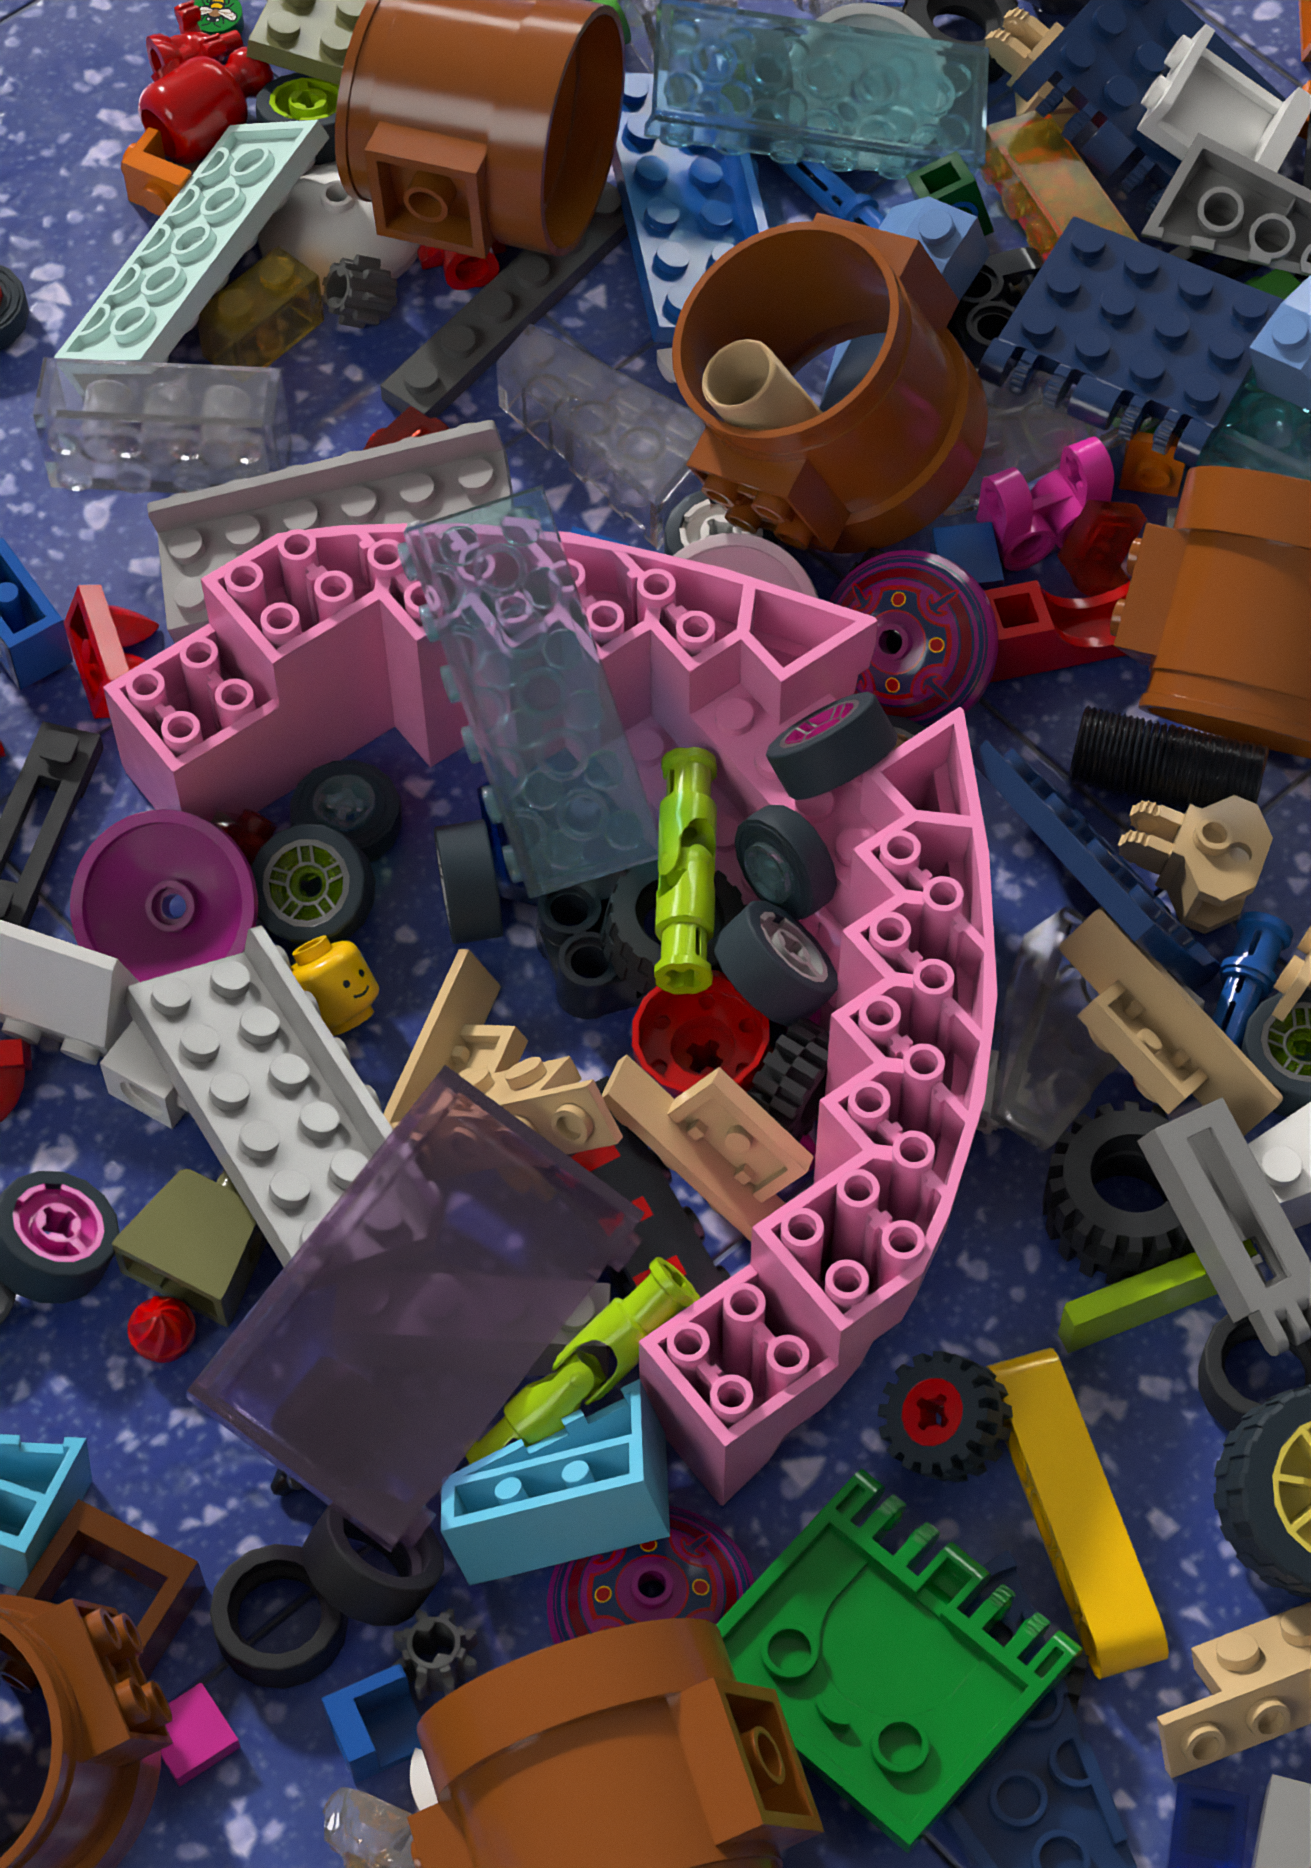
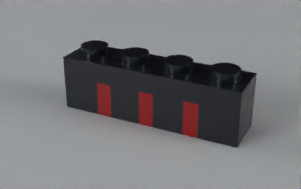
(666, 1226)

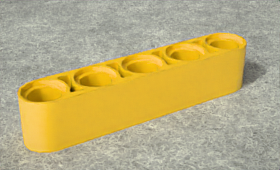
(1078, 1517)

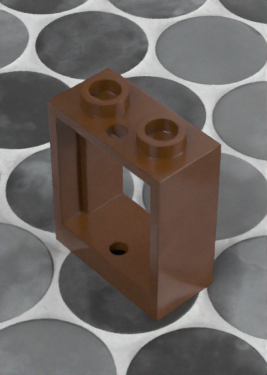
(128, 1551)

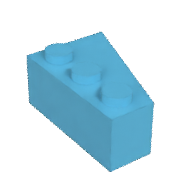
(563, 1497)
(35, 1498)

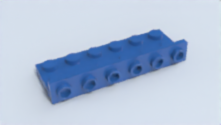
(678, 207)

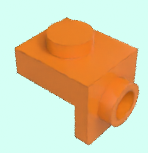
(148, 175)

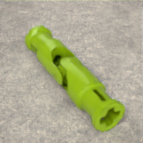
(686, 871)
(620, 1325)

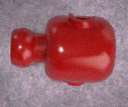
(199, 101)

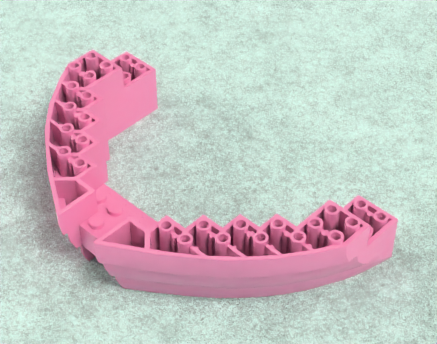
(327, 649)

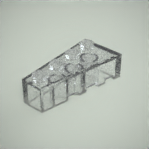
(604, 425)

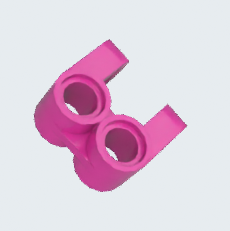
(1034, 521)

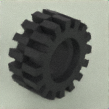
(794, 1078)

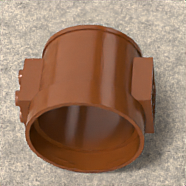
(481, 120)
(886, 451)
(1226, 609)
(102, 1732)
(613, 1759)

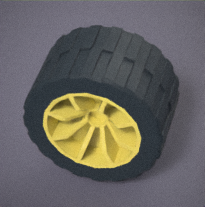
(1267, 1491)

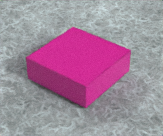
(198, 1735)

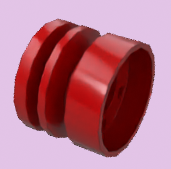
(699, 1033)

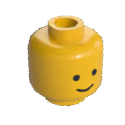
(337, 980)

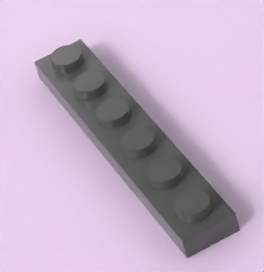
(499, 315)

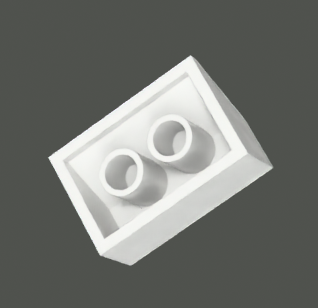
(61, 993)

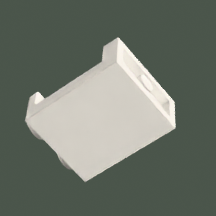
(1221, 103)

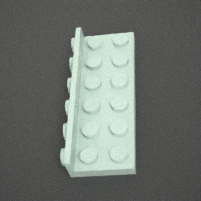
(196, 242)

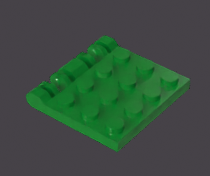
(881, 1667)

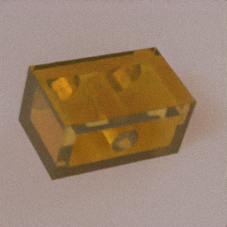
(261, 313)

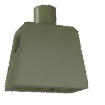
(194, 1244)

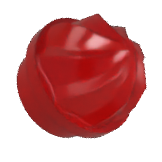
(161, 1329)

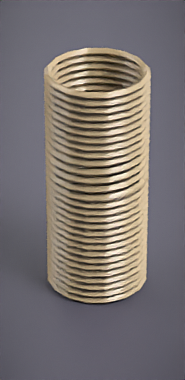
(754, 388)

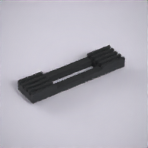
(66, 763)

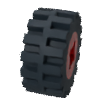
(969, 1413)

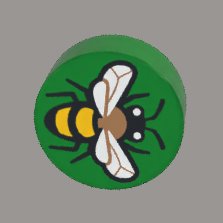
(220, 16)

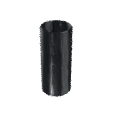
(1166, 768)

